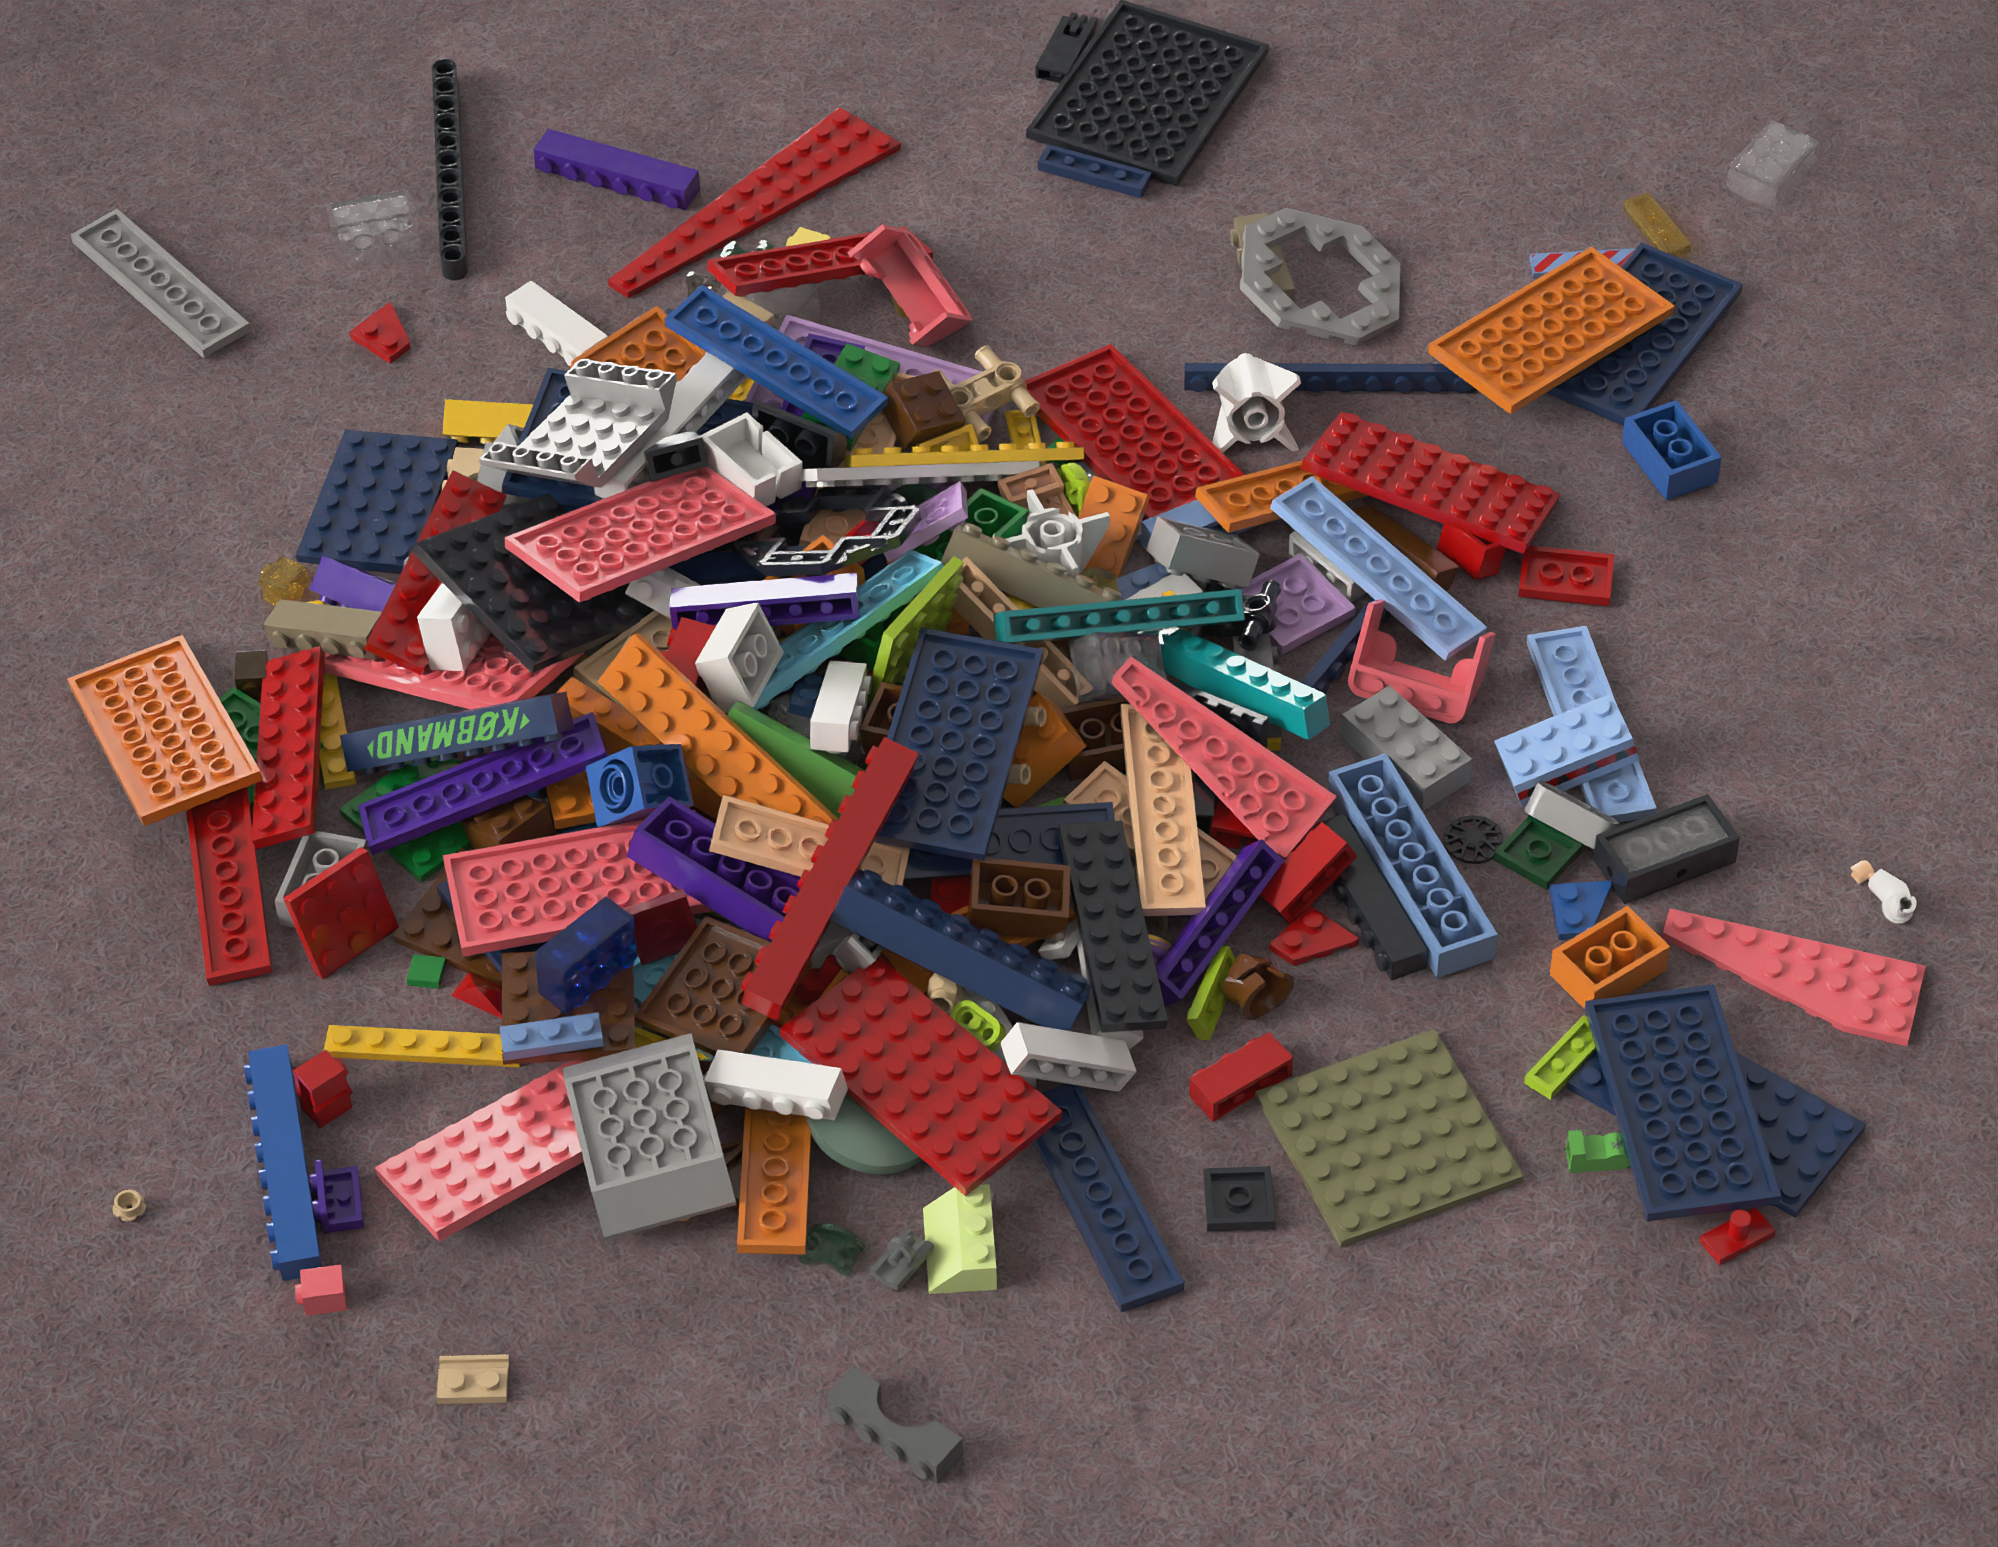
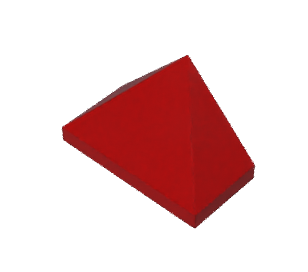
(480, 993)

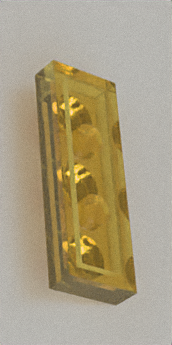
(1656, 225)

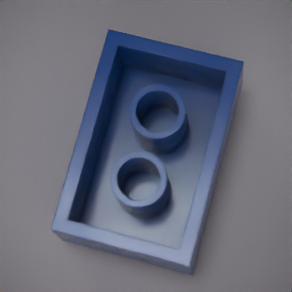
(1671, 450)

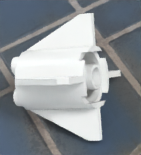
(1253, 402)
(1060, 536)

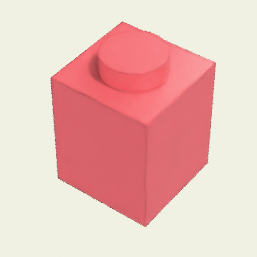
(322, 1290)

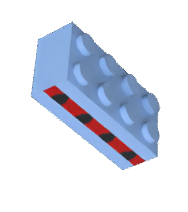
(1568, 748)

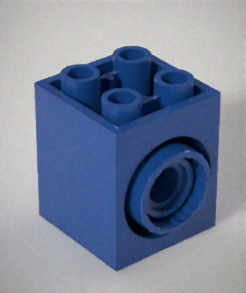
(637, 782)

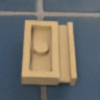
(473, 1379)

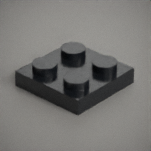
(1239, 1198)

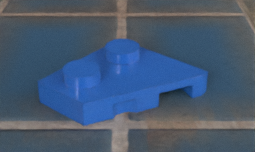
(1577, 906)

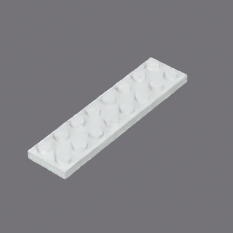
(914, 474)

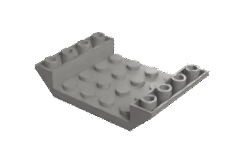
(595, 428)
(648, 1137)

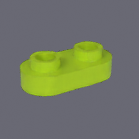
(981, 1024)

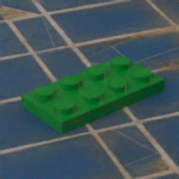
(867, 367)

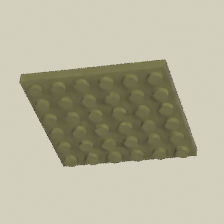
(1388, 1137)

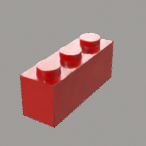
(1307, 873)
(1239, 1075)

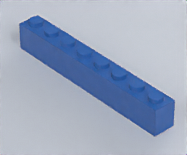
(283, 1160)

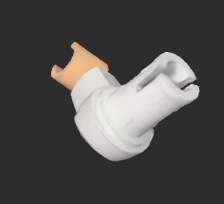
(1893, 893)

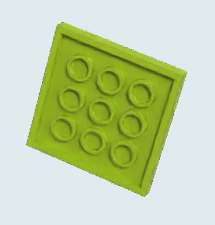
(929, 611)

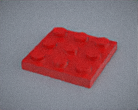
(341, 912)

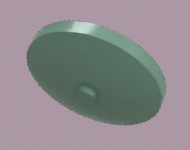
(861, 1141)

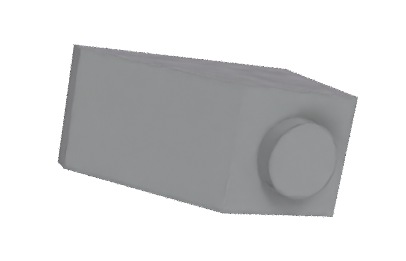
(856, 952)

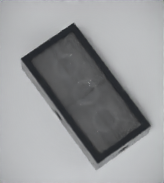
(1666, 848)

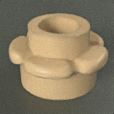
(125, 1199)

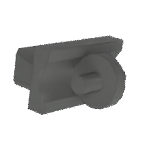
(901, 1260)

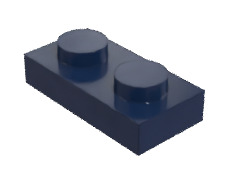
(806, 695)

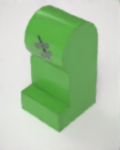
(1595, 1152)

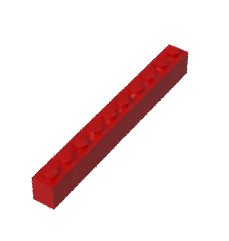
(821, 888)

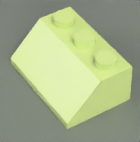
(962, 1242)

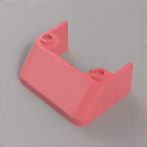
(914, 282)
(1427, 691)

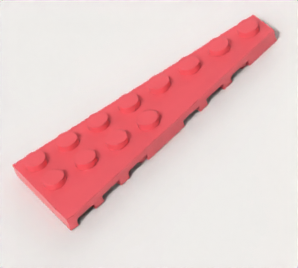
(1248, 778)

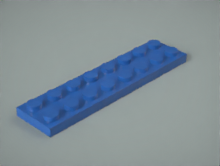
(776, 361)

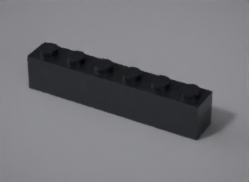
(1376, 909)

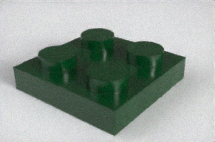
(1538, 852)

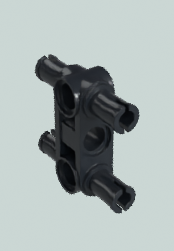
(1258, 615)

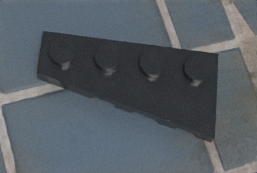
(1247, 721)

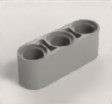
(1568, 814)

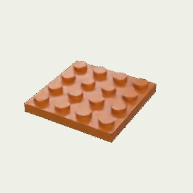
(647, 345)

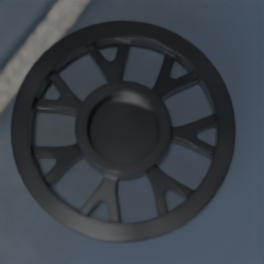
(1472, 839)

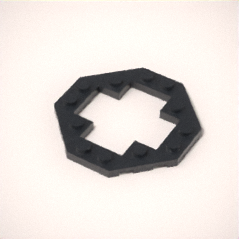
(889, 510)

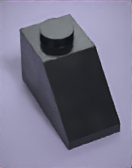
(675, 455)

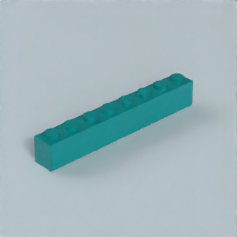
(1119, 616)
(1243, 682)

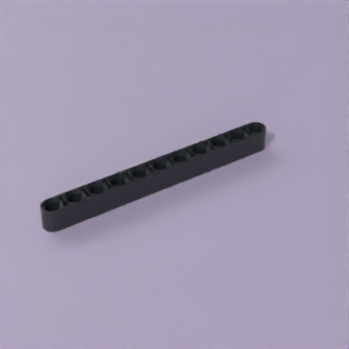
(449, 170)

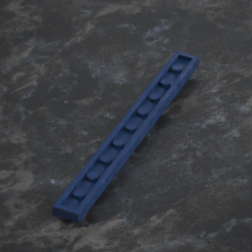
(1347, 377)

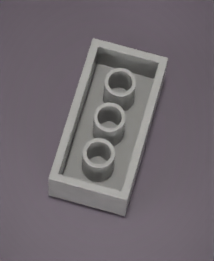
(1419, 751)

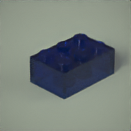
(586, 955)

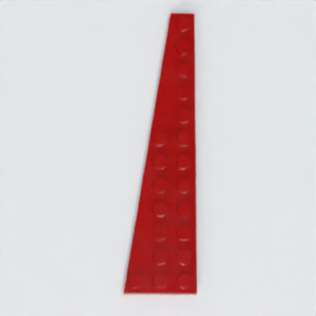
(808, 165)

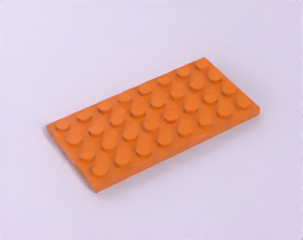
(1550, 330)
(164, 730)

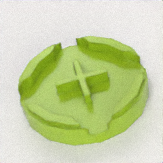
(1075, 485)

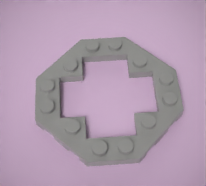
(1318, 319)

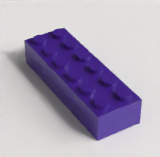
(676, 848)

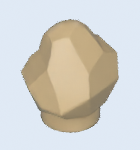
(944, 992)

